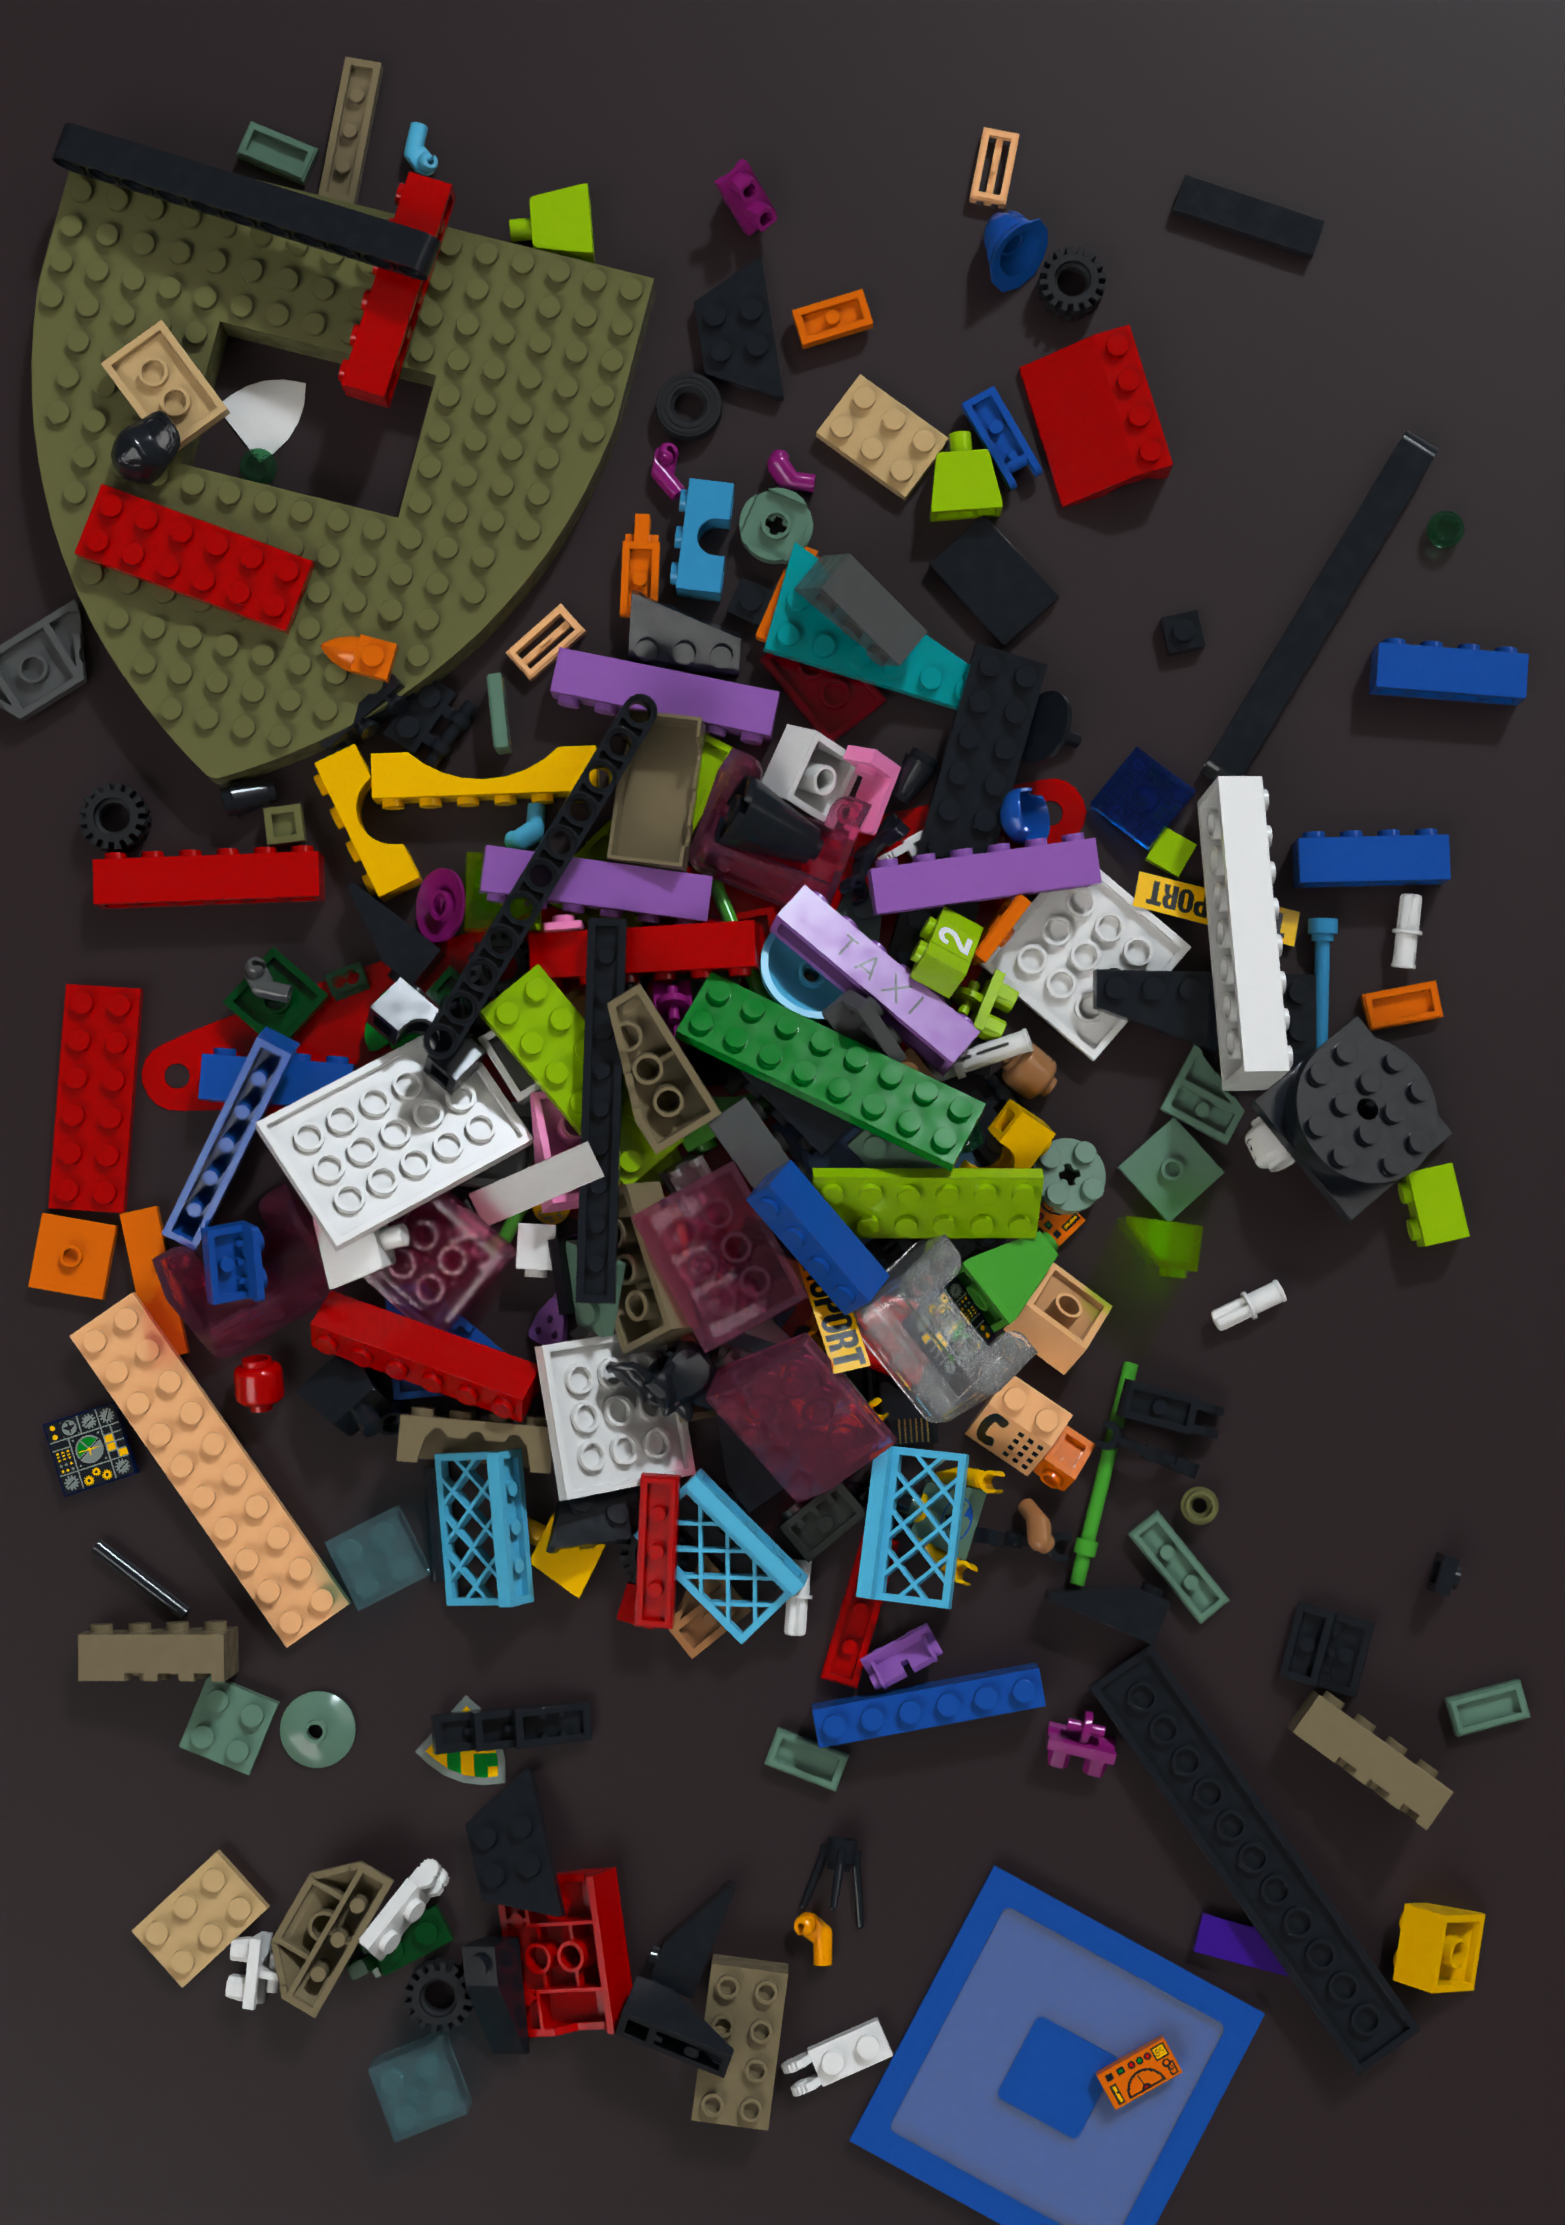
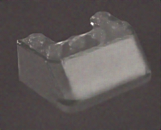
(928, 1339)

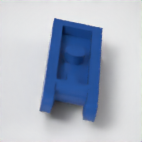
(1000, 435)

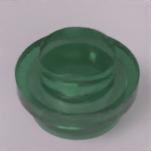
(258, 466)
(1445, 529)

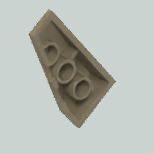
(659, 1077)

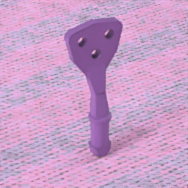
(550, 1329)

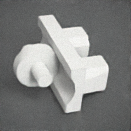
(260, 1970)

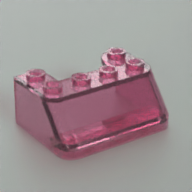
(768, 876)
(293, 1274)

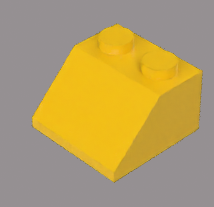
(1438, 1948)

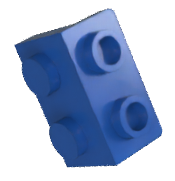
(233, 1262)

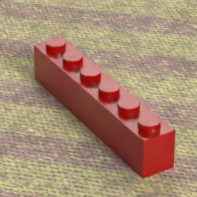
(394, 299)
(208, 879)
(656, 951)
(425, 1356)

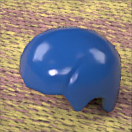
(1024, 816)

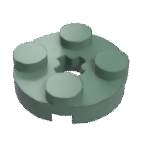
(767, 507)
(1089, 1172)

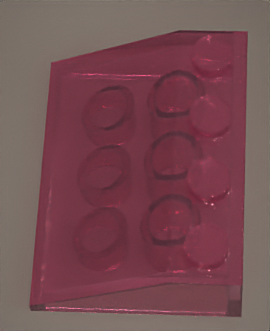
(719, 1258)
(446, 1263)
(799, 1416)

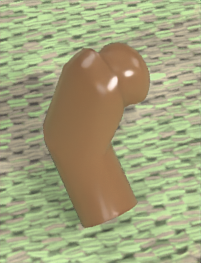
(1037, 1526)

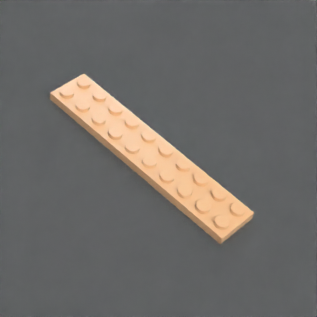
(210, 1469)

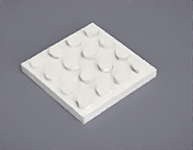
(1065, 940)
(599, 1425)

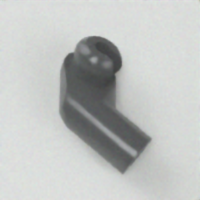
(262, 984)

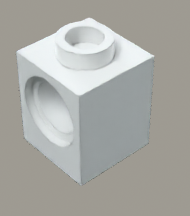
(533, 1248)

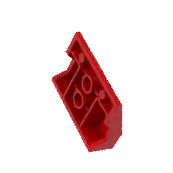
(1096, 416)
(574, 1963)

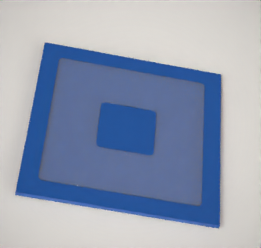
(1002, 2057)

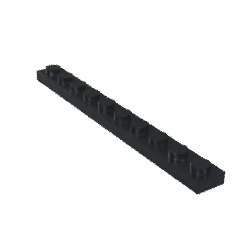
(601, 1113)

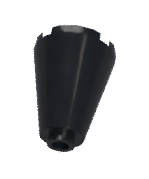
(767, 824)

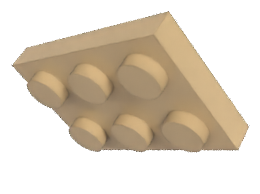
(161, 377)
(882, 437)
(200, 1918)

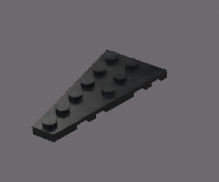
(1184, 1005)

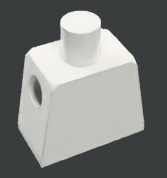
(363, 1256)

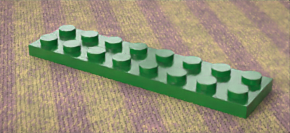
(830, 1071)

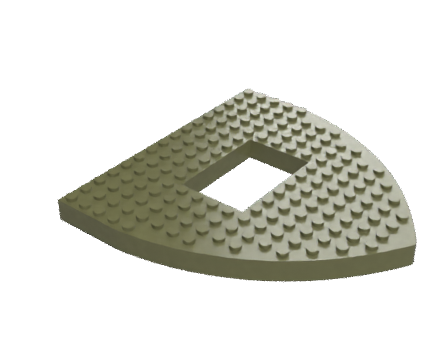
(521, 419)

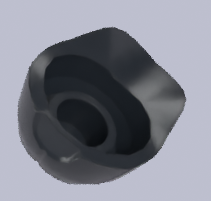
(146, 448)

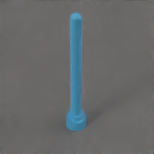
(1322, 933)

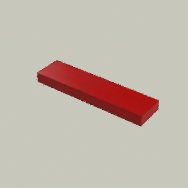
(657, 1550)
(852, 1630)

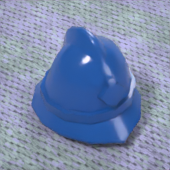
(1014, 248)

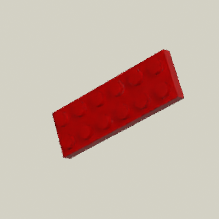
(194, 558)
(96, 1098)

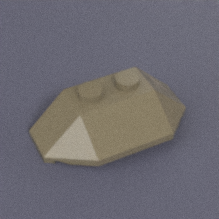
(325, 1931)

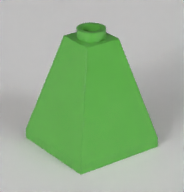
(1007, 1277)

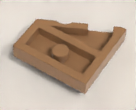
(694, 1624)

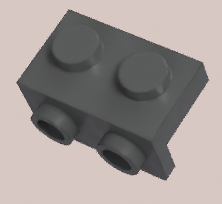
(861, 1021)

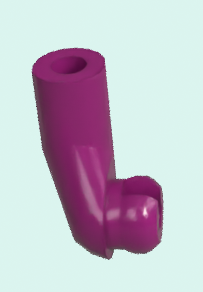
(664, 469)

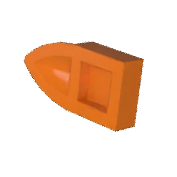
(363, 655)

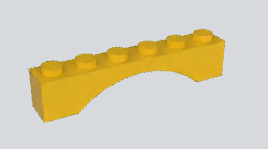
(405, 780)

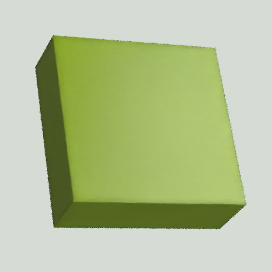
(1171, 852)

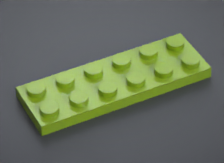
(548, 1042)
(934, 1201)

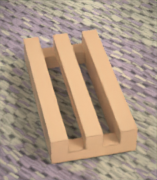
(988, 196)
(535, 632)

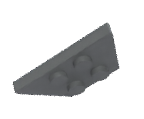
(43, 663)

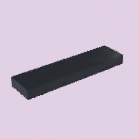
(1248, 217)

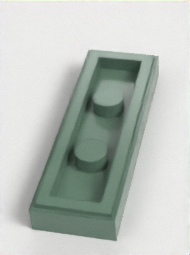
(1178, 1566)

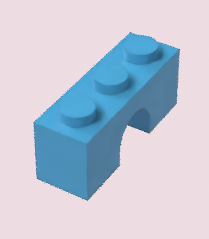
(706, 507)

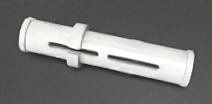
(987, 1054)

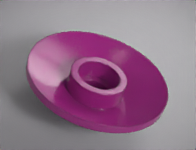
(440, 905)

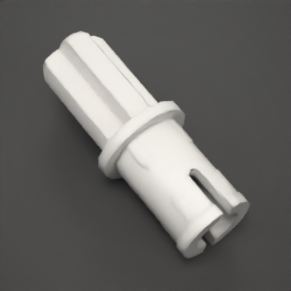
(1407, 931)
(1248, 1305)
(798, 1605)

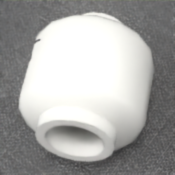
(1266, 1148)

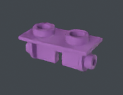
(887, 1662)

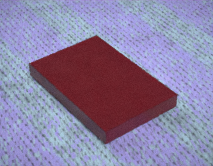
(824, 698)

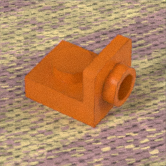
(1064, 1460)

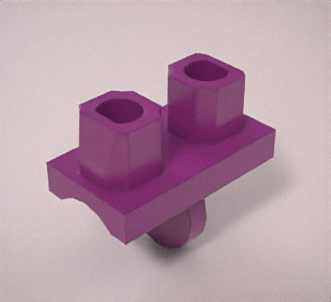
(746, 198)
(673, 1003)
(1081, 1740)

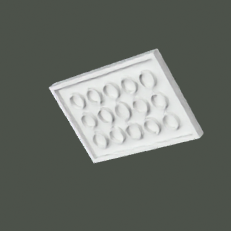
(389, 1141)

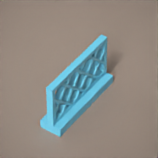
(880, 1526)
(506, 1527)
(751, 1540)

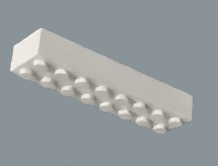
(1244, 934)

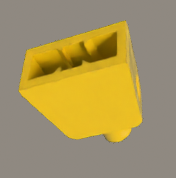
(569, 1566)

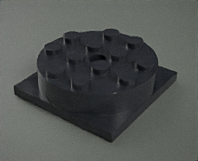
(1320, 1126)

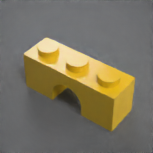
(1021, 1136)

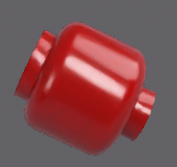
(258, 1383)

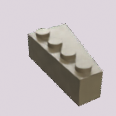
(158, 1652)
(1369, 1758)

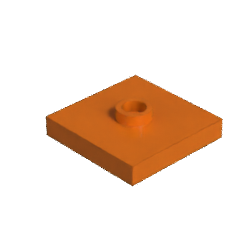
(1000, 928)
(73, 1256)

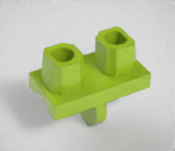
(993, 994)

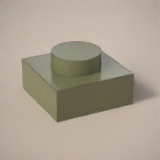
(284, 825)

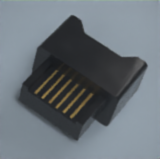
(904, 1418)

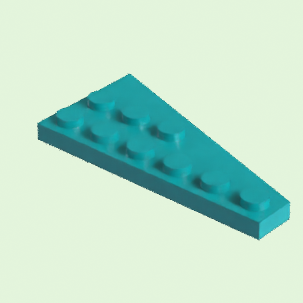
(811, 638)

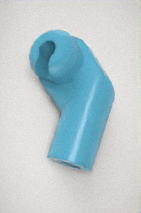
(416, 153)
(530, 832)

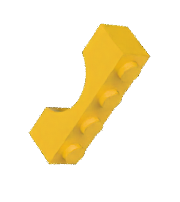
(348, 782)

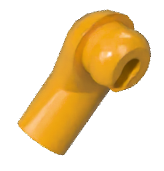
(819, 1934)

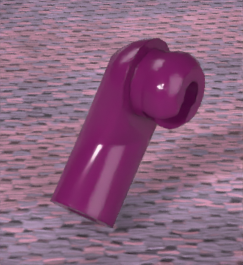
(786, 475)

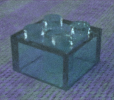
(378, 1557)
(420, 2085)

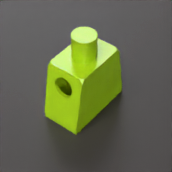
(559, 223)
(964, 482)

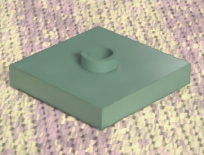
(1170, 1170)

